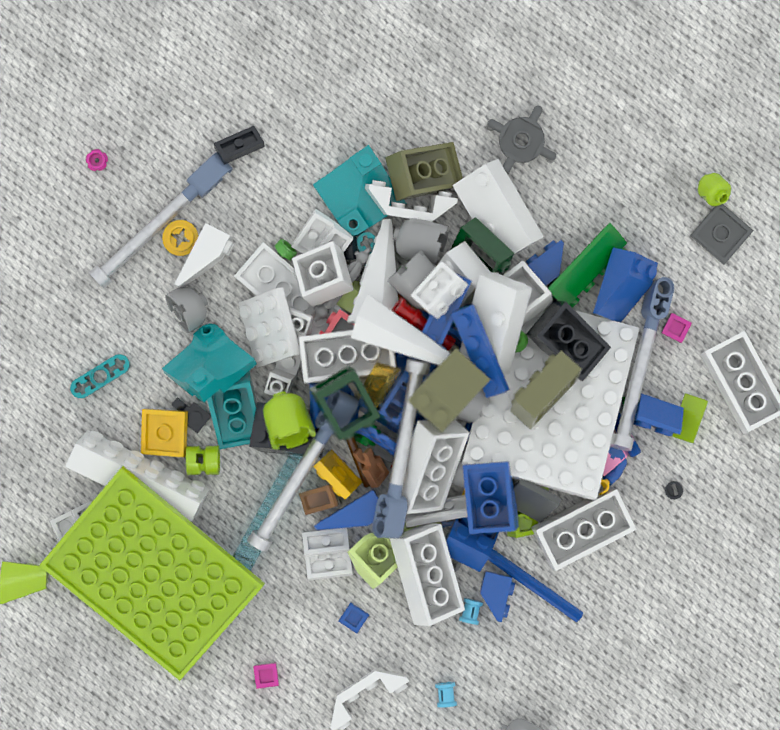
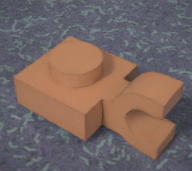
(374, 467)

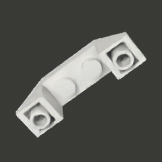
(381, 196)
(287, 370)
(391, 680)

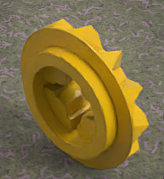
(177, 227)

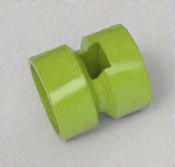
(210, 456)

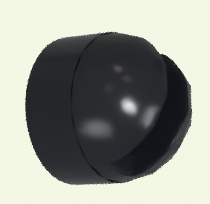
(670, 492)

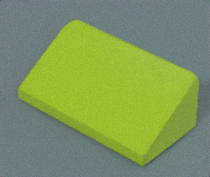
(692, 415)

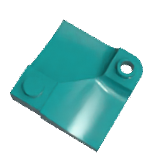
(346, 194)
(209, 363)

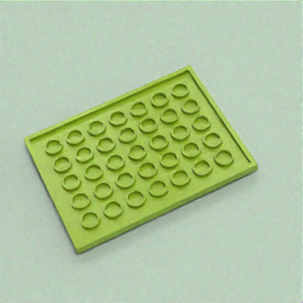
(151, 573)

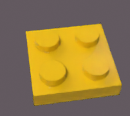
(164, 432)
(337, 474)

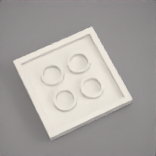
(269, 327)

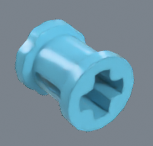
(471, 611)
(446, 694)

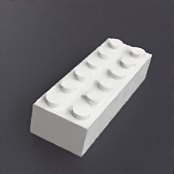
(102, 459)

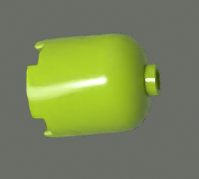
(287, 420)

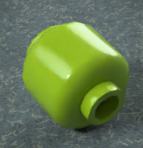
(714, 189)

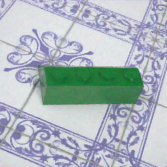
(587, 266)

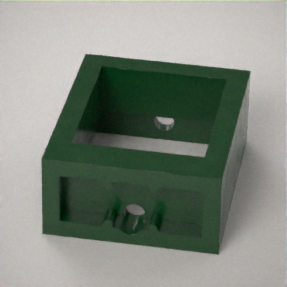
(478, 233)
(333, 384)

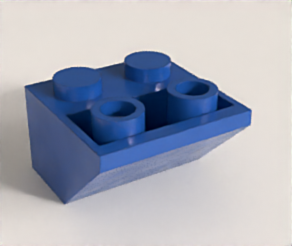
(659, 414)
(468, 548)

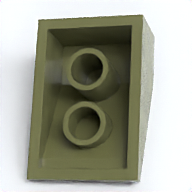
(423, 170)
(448, 390)

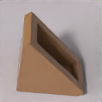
(318, 499)

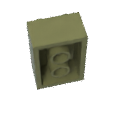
(544, 389)

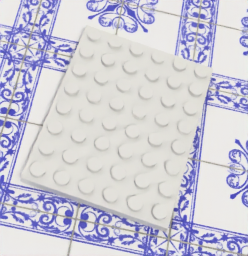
(574, 437)

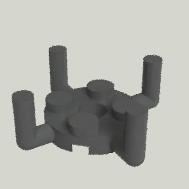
(531, 129)

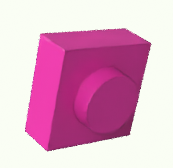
(676, 328)
(266, 675)

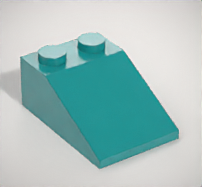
(234, 413)

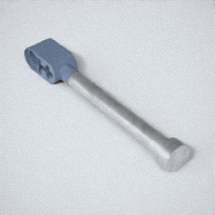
(200, 183)
(343, 408)
(622, 439)
(393, 506)

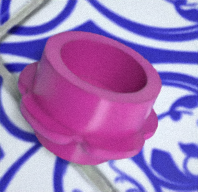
(90, 159)

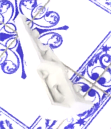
(377, 271)
(385, 329)

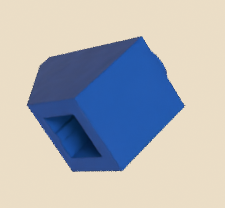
(548, 264)
(495, 592)

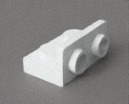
(439, 290)

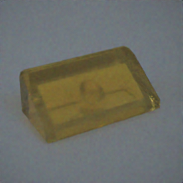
(380, 382)

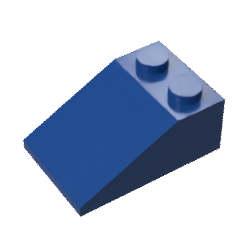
(624, 284)
(490, 498)
(355, 514)

